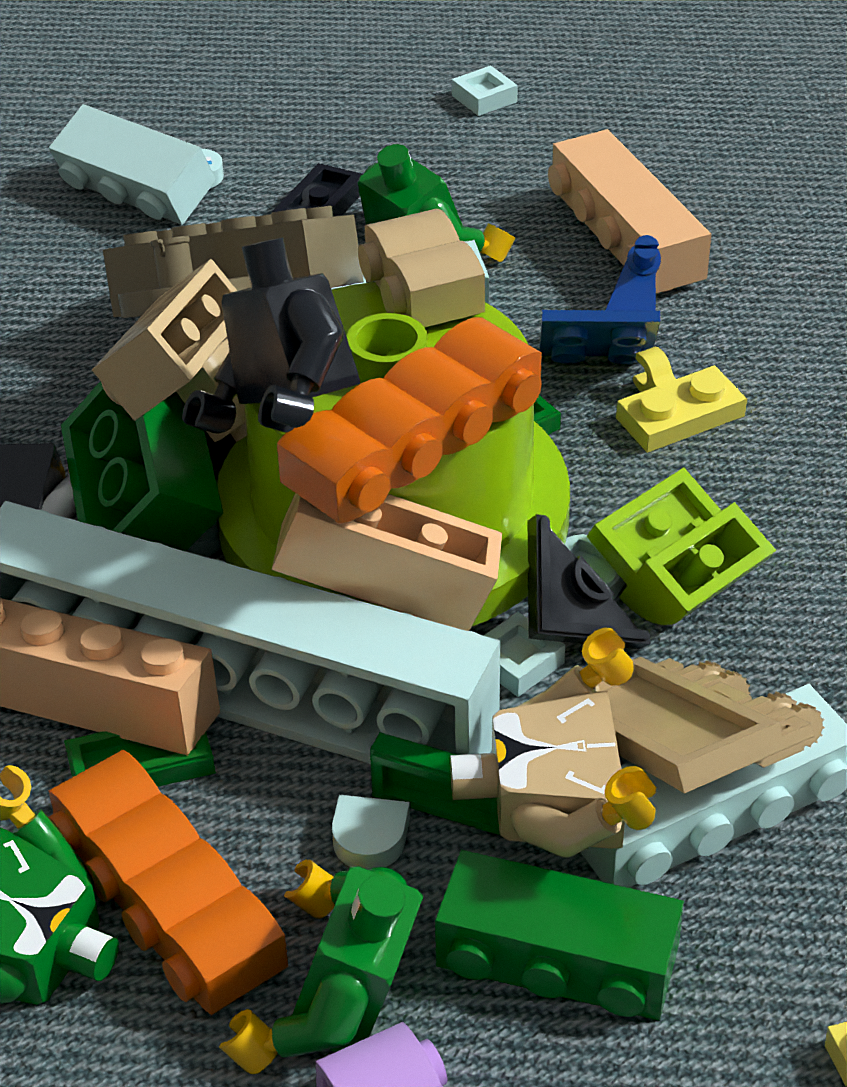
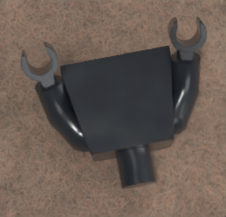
(281, 347)

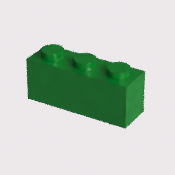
(558, 934)

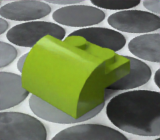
(677, 548)

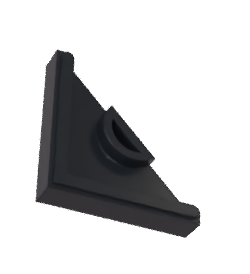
(568, 596)

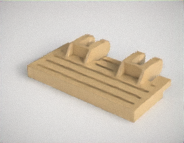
(703, 722)

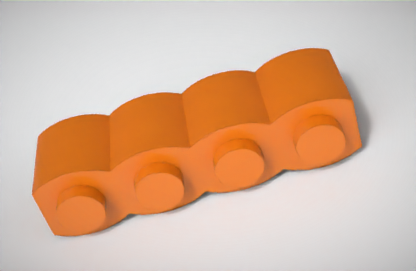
(406, 421)
(168, 883)

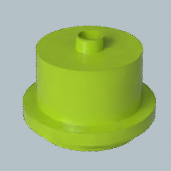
(489, 483)

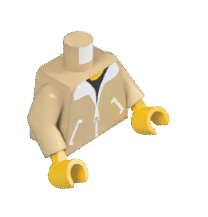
(560, 762)

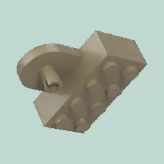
(161, 259)

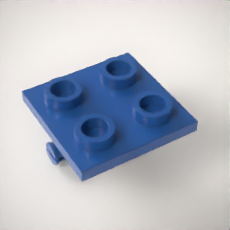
(621, 329)

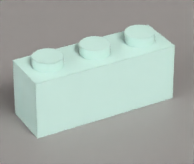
(132, 164)

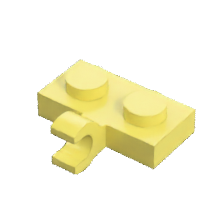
(674, 407)

